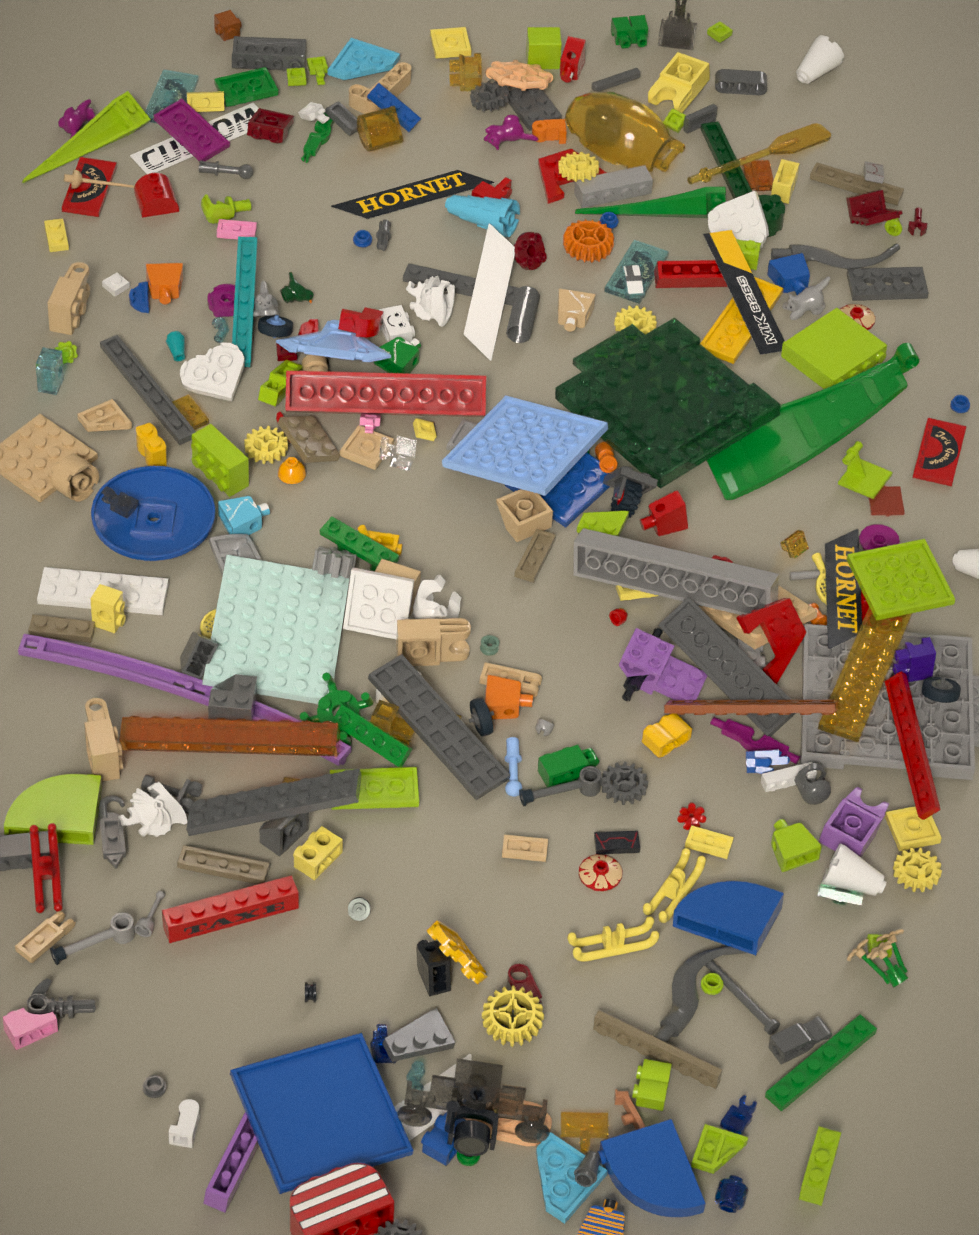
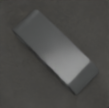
(741, 82)

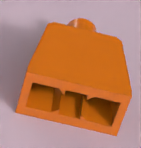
(164, 281)
(504, 697)

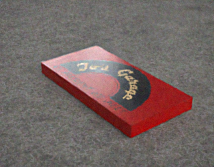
(89, 197)
(939, 452)

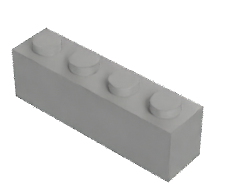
(614, 186)

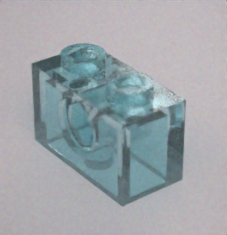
(49, 371)

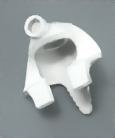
(426, 608)

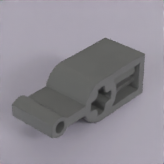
(798, 1039)

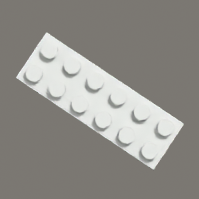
(76, 588)

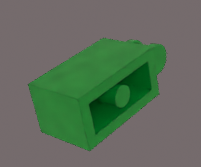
(565, 764)

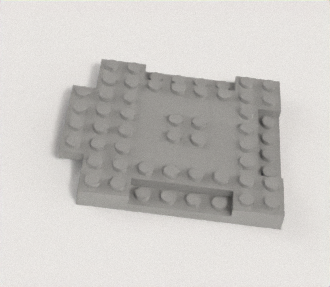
(946, 728)

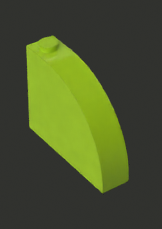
(66, 801)

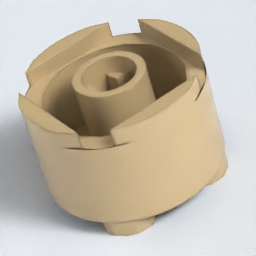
(74, 477)

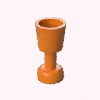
(606, 458)

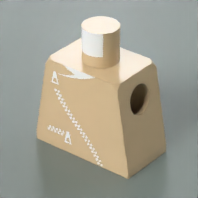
(574, 308)

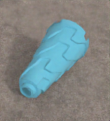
(486, 211)

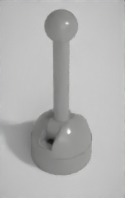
(145, 926)

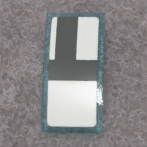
(633, 281)

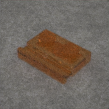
(759, 175)

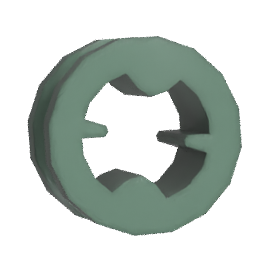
(489, 639)

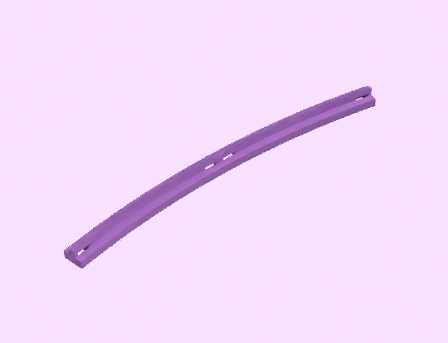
(143, 673)

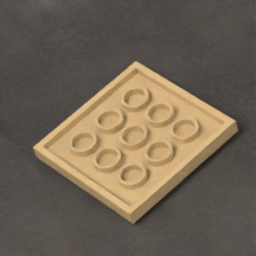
(32, 452)
(757, 637)

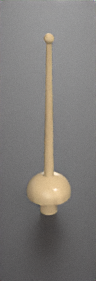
(76, 180)

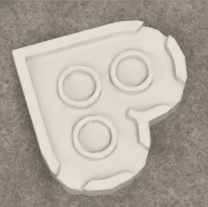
(742, 216)
(214, 373)

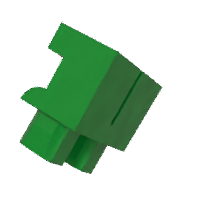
(630, 31)

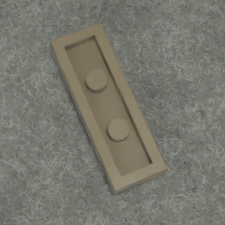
(535, 555)
(61, 628)

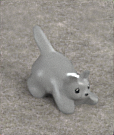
(808, 300)
(265, 303)

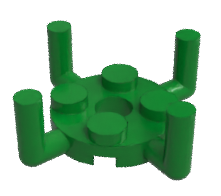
(333, 700)

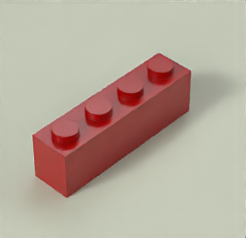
(688, 274)

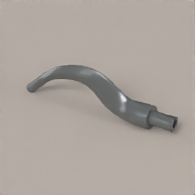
(827, 257)
(685, 993)

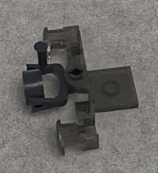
(479, 1089)

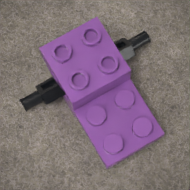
(652, 669)

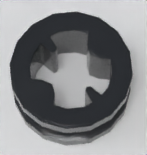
(310, 992)

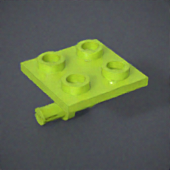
(861, 475)

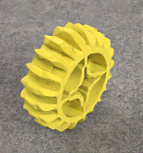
(492, 1016)

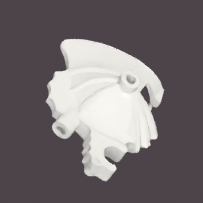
(431, 301)
(154, 812)

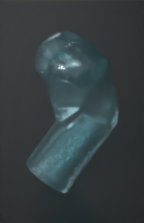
(222, 327)
(416, 1074)

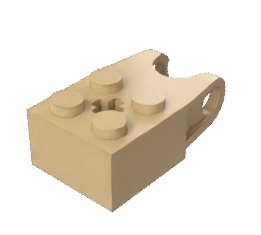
(69, 300)
(101, 742)

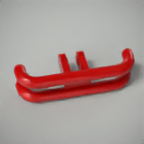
(46, 868)

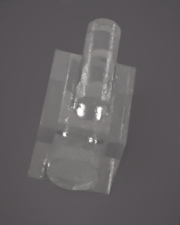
(401, 452)

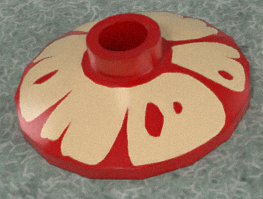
(860, 314)
(600, 879)

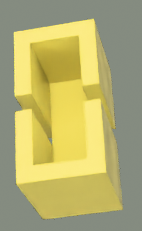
(785, 180)

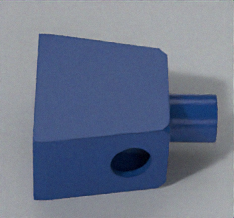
(789, 273)

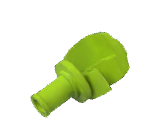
(222, 210)

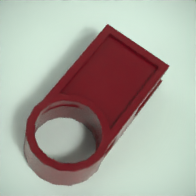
(528, 983)

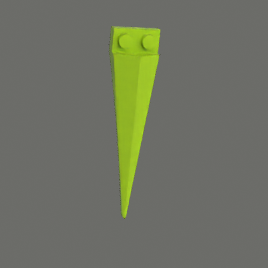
(113, 123)

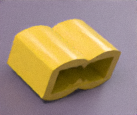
(151, 445)
(666, 735)

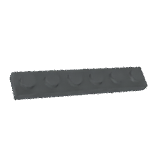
(463, 284)

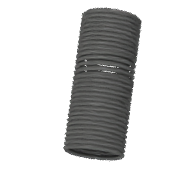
(523, 314)

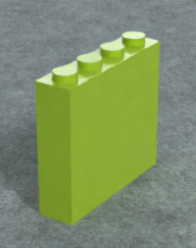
(833, 349)

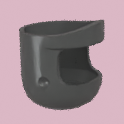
(814, 792)

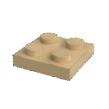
(364, 447)

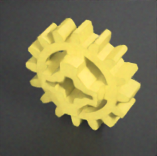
(578, 166)
(638, 317)
(266, 444)
(914, 869)

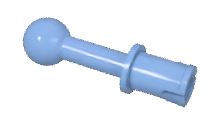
(513, 758)

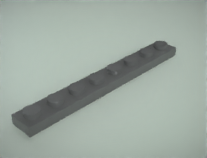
(147, 389)

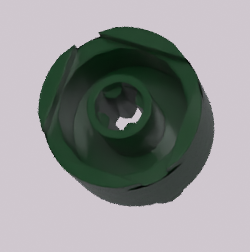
(773, 211)

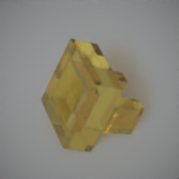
(795, 544)

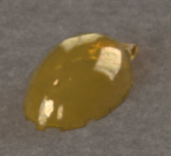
(621, 130)

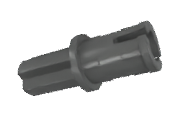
(383, 235)

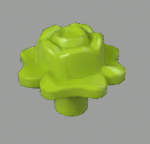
(68, 351)

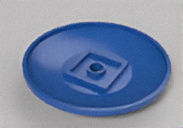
(166, 493)

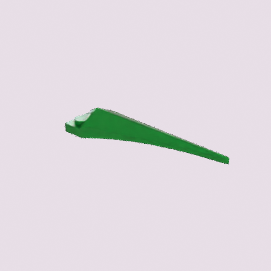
(684, 205)

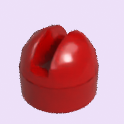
(618, 616)

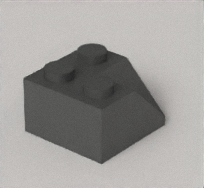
(233, 698)

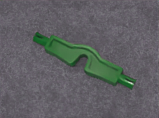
(317, 139)

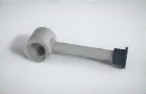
(121, 936)

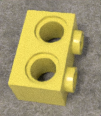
(318, 852)

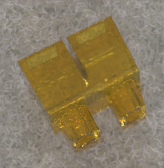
(469, 72)

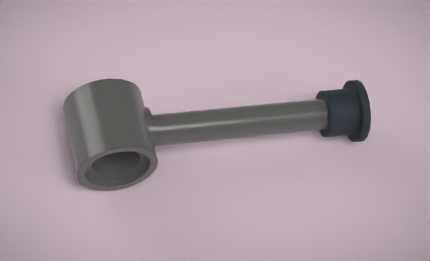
(588, 783)

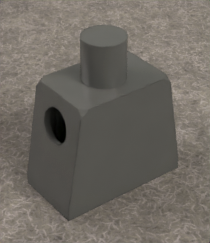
(197, 652)

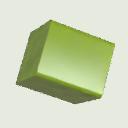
(543, 47)

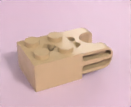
(432, 640)

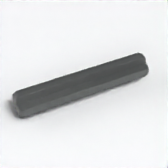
(615, 80)

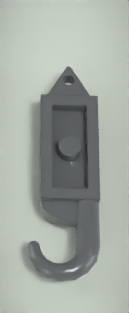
(111, 832)

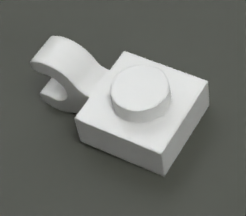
(312, 112)

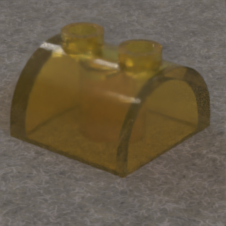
(379, 129)

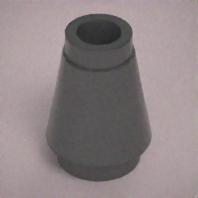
(587, 1170)

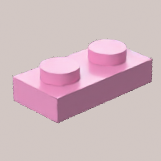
(232, 229)

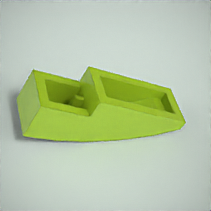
(274, 389)

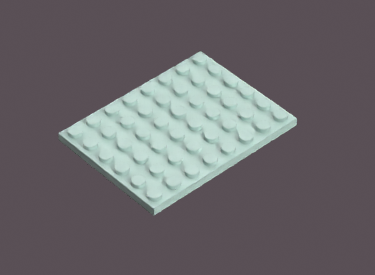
(277, 627)

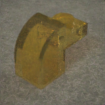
(386, 717)

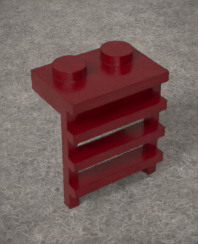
(870, 208)

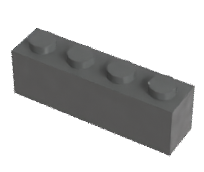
(16, 850)

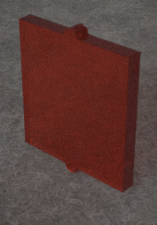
(887, 502)

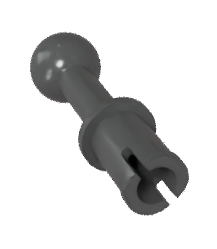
(244, 171)

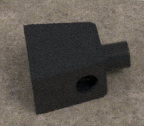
(429, 958)

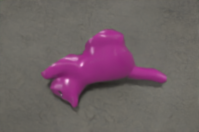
(74, 119)
(509, 131)

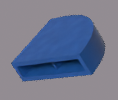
(730, 913)
(653, 1171)

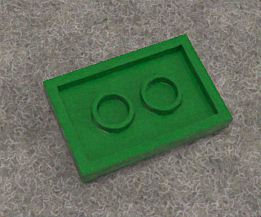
(246, 86)

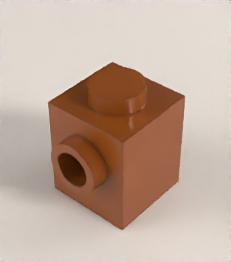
(227, 25)

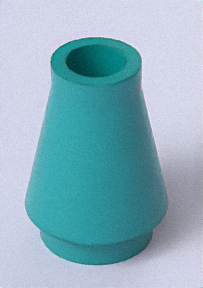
(176, 345)

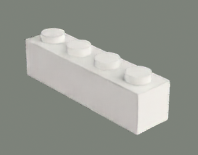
(784, 777)

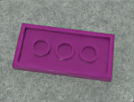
(191, 130)

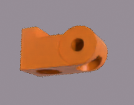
(550, 130)

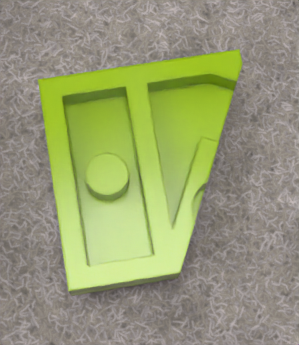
(604, 522)
(716, 1148)

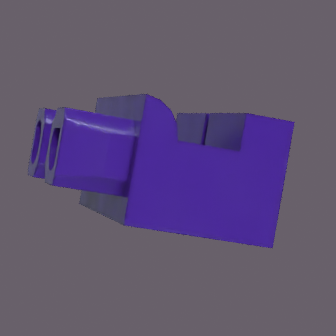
(916, 660)

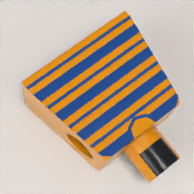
(603, 1220)

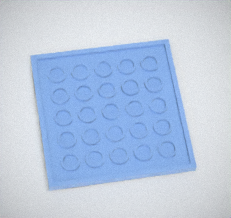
(525, 445)

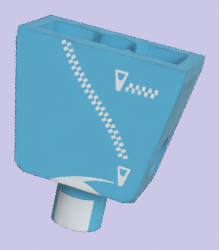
(242, 515)

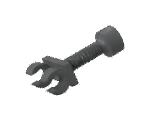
(192, 788)

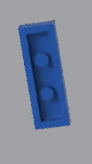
(383, 98)

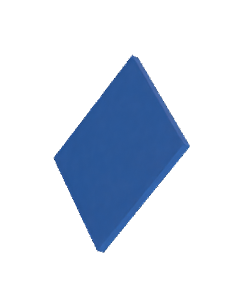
(320, 1111)

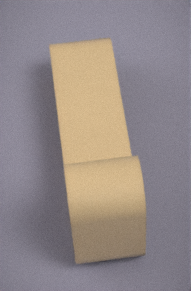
(394, 81)

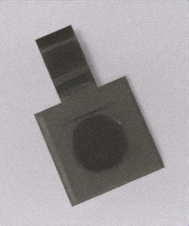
(120, 504)

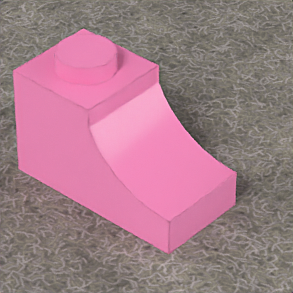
(27, 1028)

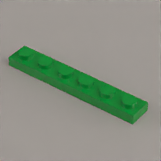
(820, 1062)

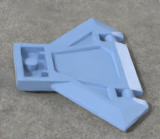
(334, 344)

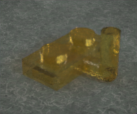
(584, 1126)

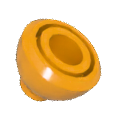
(291, 471)

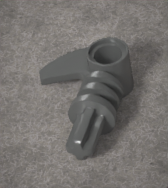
(39, 1000)

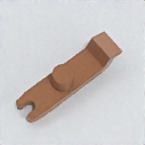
(632, 1115)

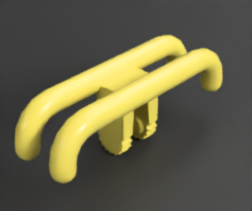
(675, 886)
(613, 941)

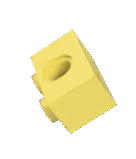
(108, 608)

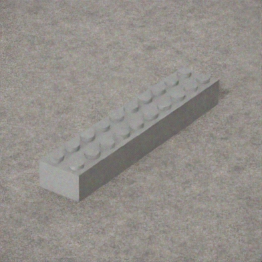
(673, 573)

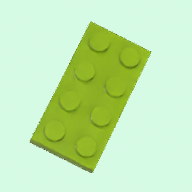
(385, 788)

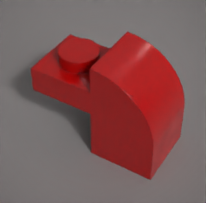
(501, 190)
(363, 324)

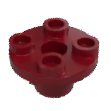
(529, 251)

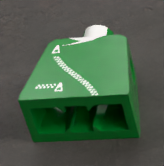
(403, 356)

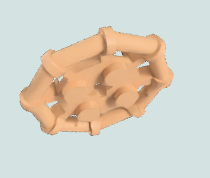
(519, 75)

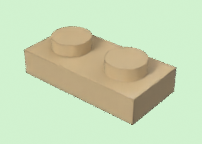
(524, 848)

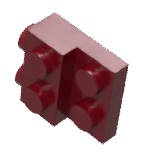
(269, 125)

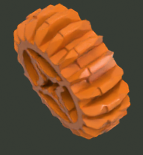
(588, 240)

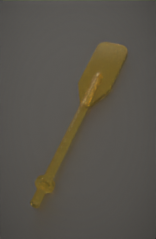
(784, 144)

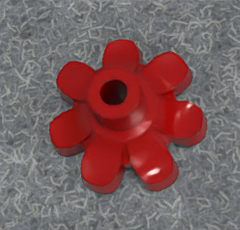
(691, 816)

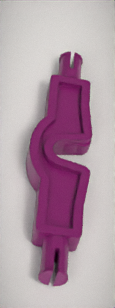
(744, 735)

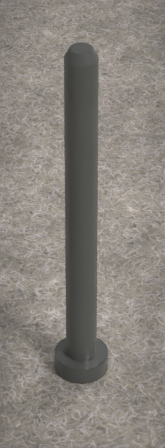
(770, 1025)

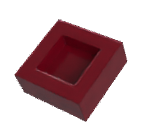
(283, 354)

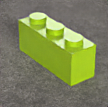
(820, 1166)

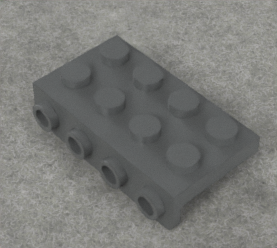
(268, 53)

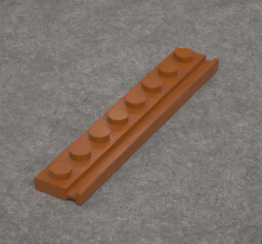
(761, 707)

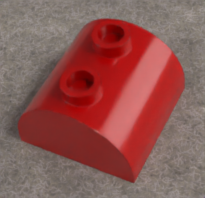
(155, 195)

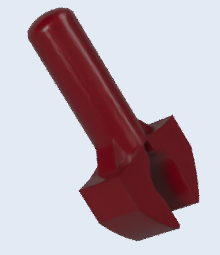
(917, 223)

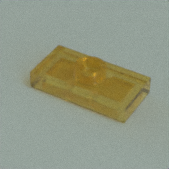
(191, 412)

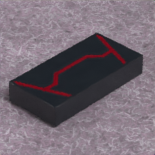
(617, 842)

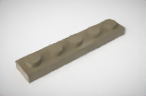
(854, 182)

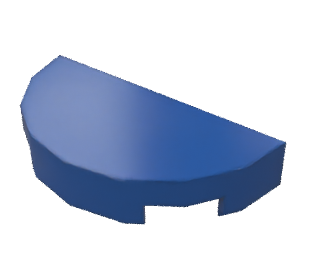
(139, 297)

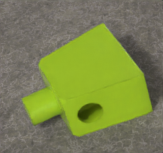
(794, 845)

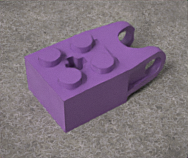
(853, 824)

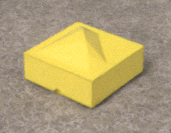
(424, 429)

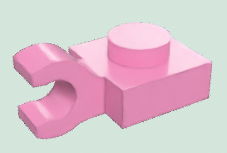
(370, 422)

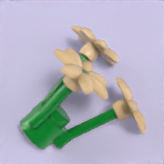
(895, 974)

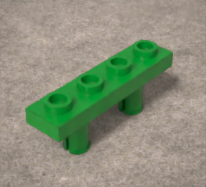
(356, 543)
(372, 735)

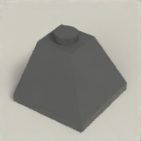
(283, 832)

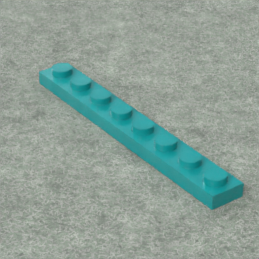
(244, 296)

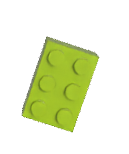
(220, 460)

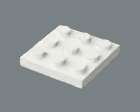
(377, 602)

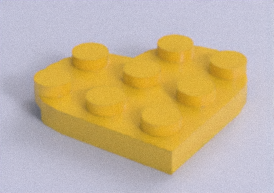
(455, 947)

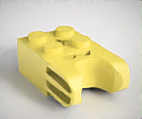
(680, 81)

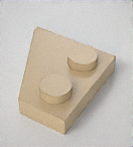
(104, 418)

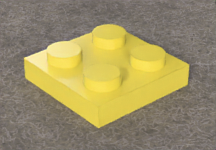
(450, 42)
(910, 830)

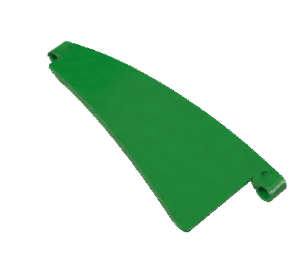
(809, 426)

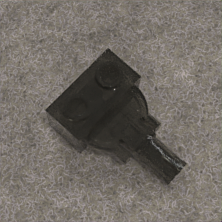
(676, 30)

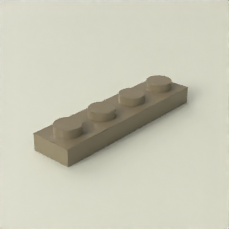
(223, 865)

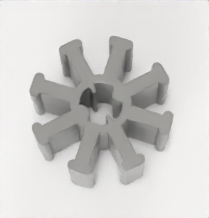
(333, 562)

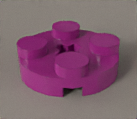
(216, 300)

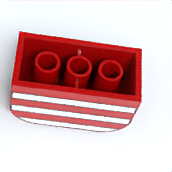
(341, 1203)

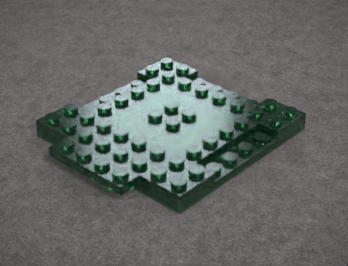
(664, 399)

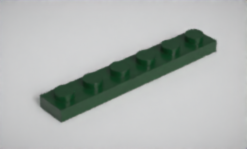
(723, 154)

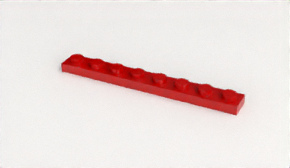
(912, 746)

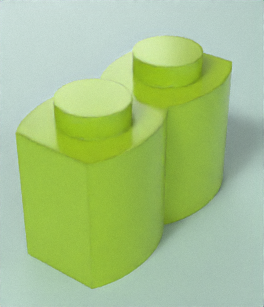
(653, 1084)

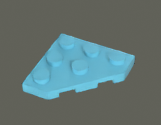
(362, 59)
(556, 1170)

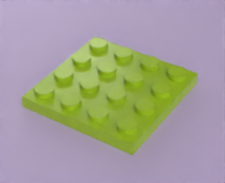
(900, 579)

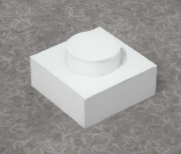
(115, 284)

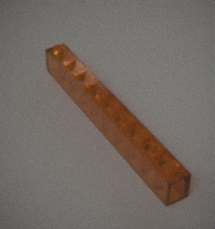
(230, 736)

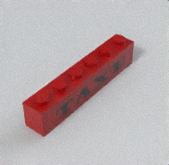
(230, 909)

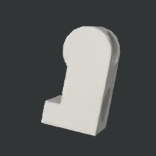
(187, 1126)

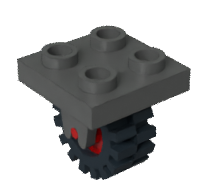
(628, 488)

